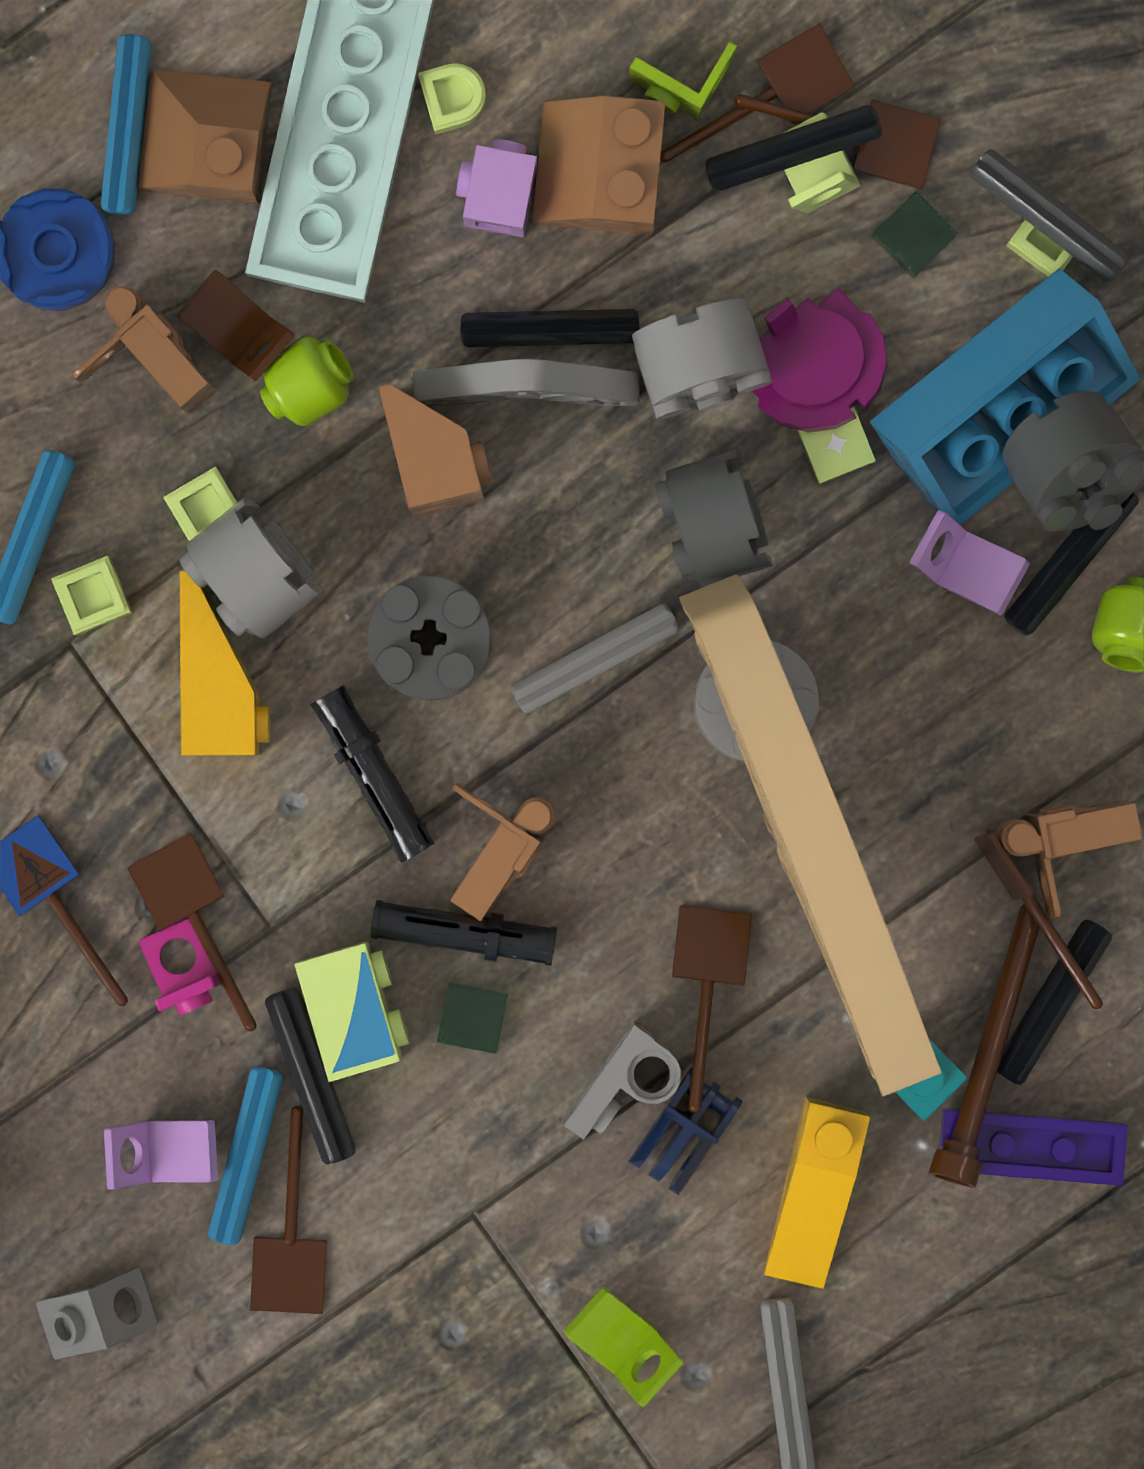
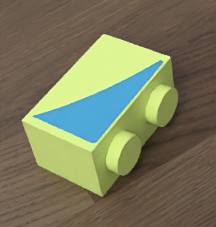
(351, 1010)

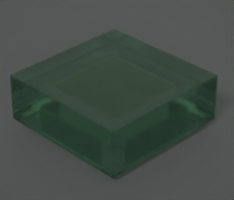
(914, 234)
(472, 1017)

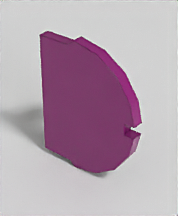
(820, 363)

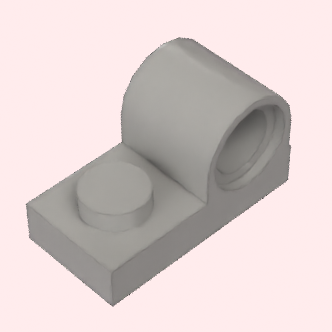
(597, 1103)

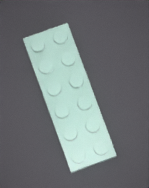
(338, 144)

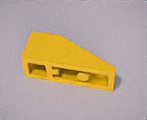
(217, 694)
(816, 1191)

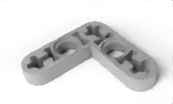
(526, 380)

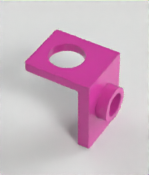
(183, 990)

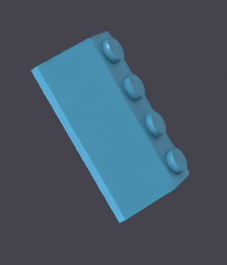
(959, 416)

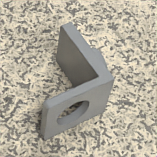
(87, 1318)

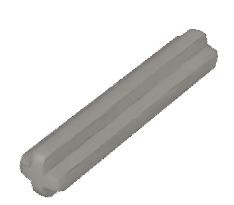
(595, 658)
(787, 1384)

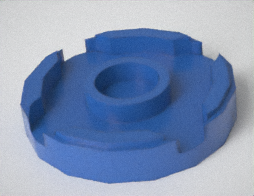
(55, 249)

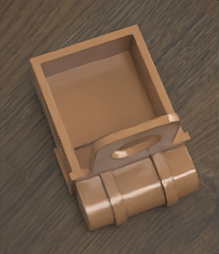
(154, 345)
(1067, 831)
(506, 853)

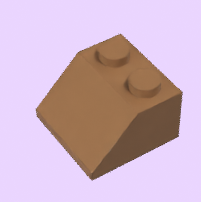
(599, 164)
(433, 456)

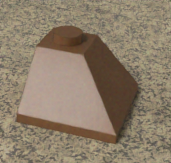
(204, 136)

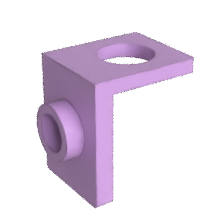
(969, 565)
(162, 1152)

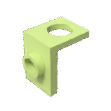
(820, 179)

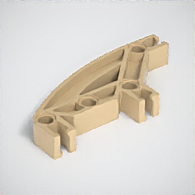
(811, 834)

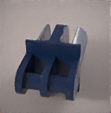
(688, 1126)

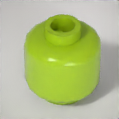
(307, 381)
(1120, 626)

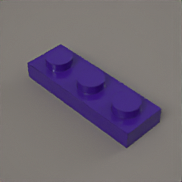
(1047, 1147)

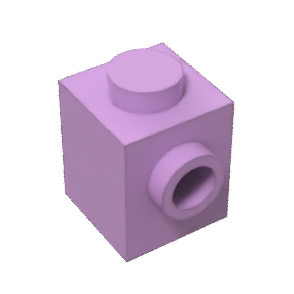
(498, 187)

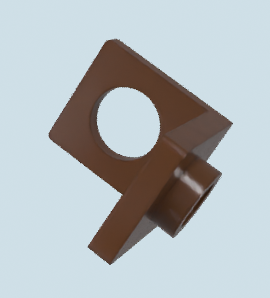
(234, 325)

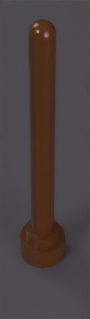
(959, 1156)

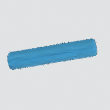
(126, 124)
(32, 531)
(245, 1155)

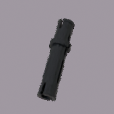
(372, 774)
(464, 932)

